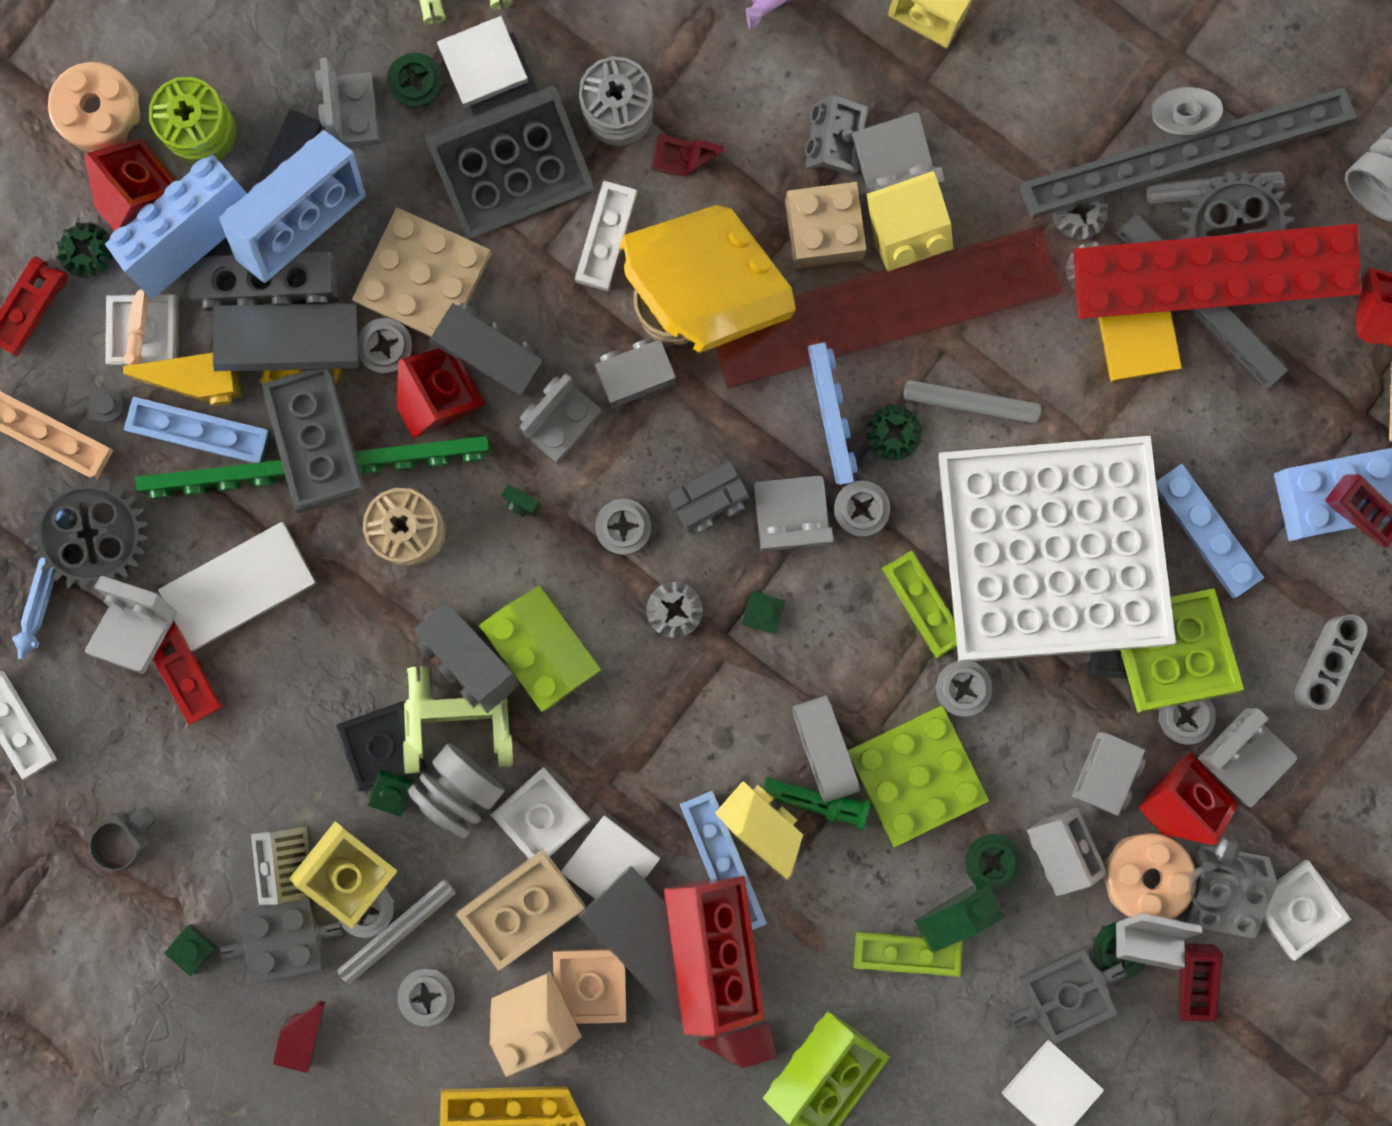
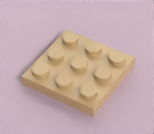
(420, 272)

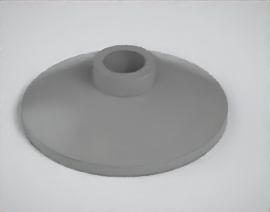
(1187, 111)

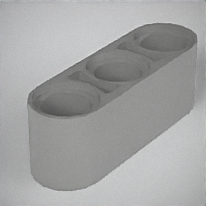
(1344, 652)
(825, 749)

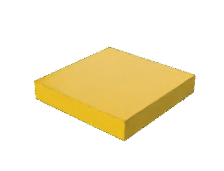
(1139, 345)

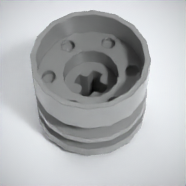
(613, 120)
(1371, 178)
(456, 791)

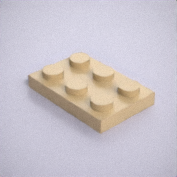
(520, 909)

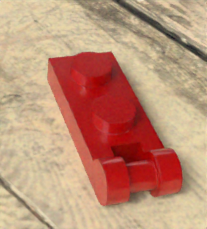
(28, 304)
(185, 678)

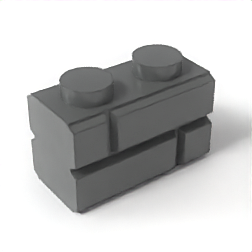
(708, 497)

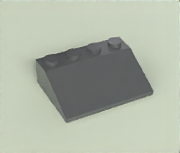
(510, 162)

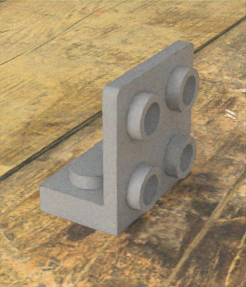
(348, 106)
(894, 152)
(558, 418)
(792, 513)
(130, 626)
(1248, 757)
(1220, 887)

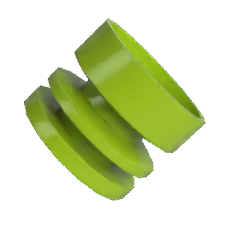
(210, 123)

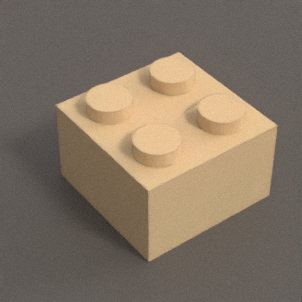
(825, 225)

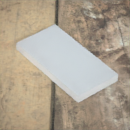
(238, 586)

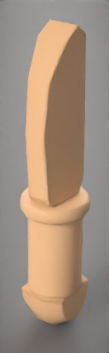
(136, 328)

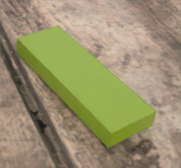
(922, 603)
(904, 954)

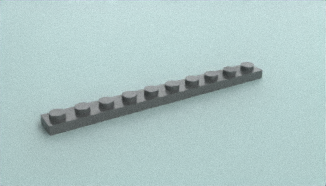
(1187, 153)

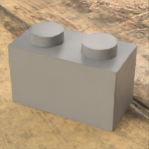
(635, 372)
(1109, 774)
(1067, 852)

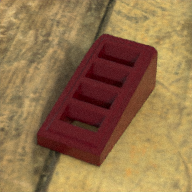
(1347, 497)
(1211, 966)

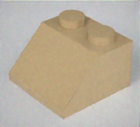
(530, 1024)

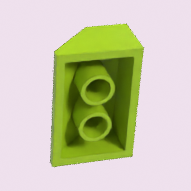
(540, 648)
(826, 1075)

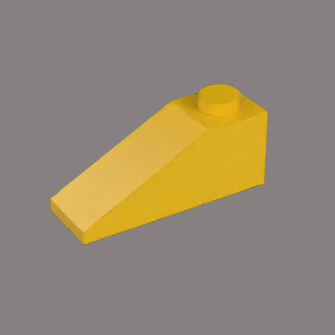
(190, 377)

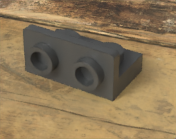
(831, 134)

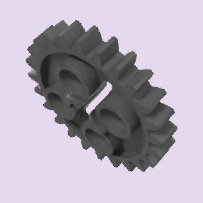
(1231, 198)
(54, 538)

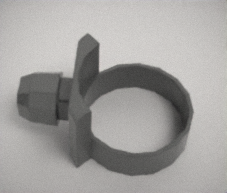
(133, 824)
(1225, 858)

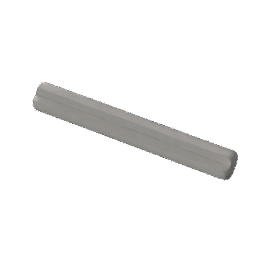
(1181, 190)
(972, 401)
(396, 931)

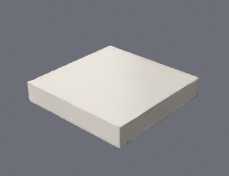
(482, 61)
(161, 329)
(540, 815)
(605, 856)
(1303, 911)
(1052, 1089)

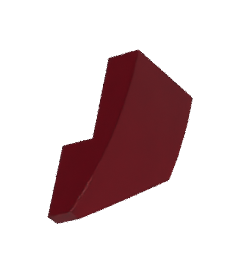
(680, 156)
(298, 1039)
(744, 1046)

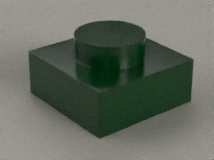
(520, 502)
(763, 612)
(390, 793)
(190, 950)

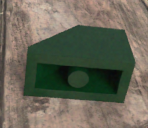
(960, 917)

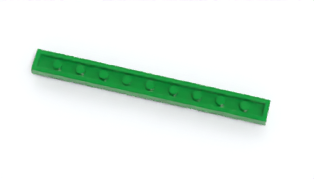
(265, 473)

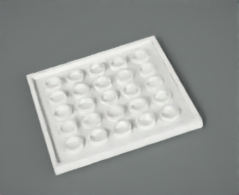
(1055, 549)

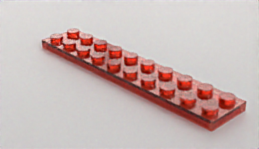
(897, 305)

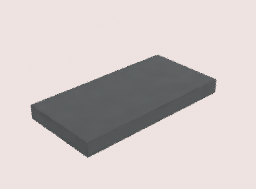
(285, 337)
(313, 439)
(637, 931)

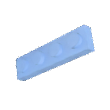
(835, 427)
(197, 430)
(1207, 531)
(717, 847)

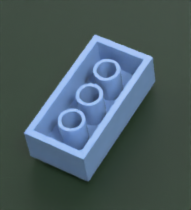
(293, 206)
(176, 227)
(1306, 487)

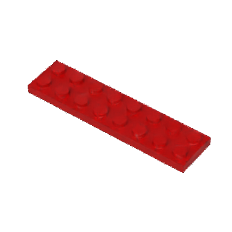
(1217, 271)

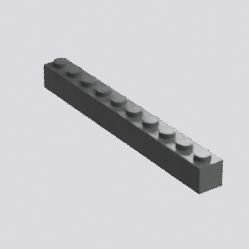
(1221, 321)

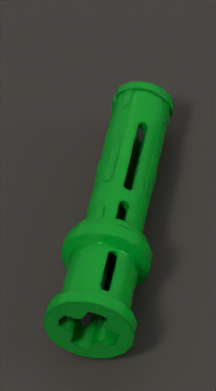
(840, 809)

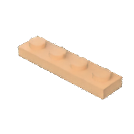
(52, 437)

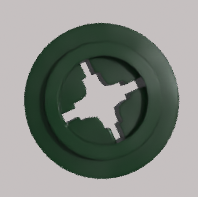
(421, 66)
(84, 265)
(892, 448)
(1009, 859)
(1104, 960)

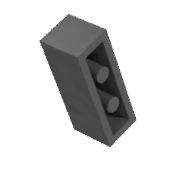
(486, 348)
(465, 658)

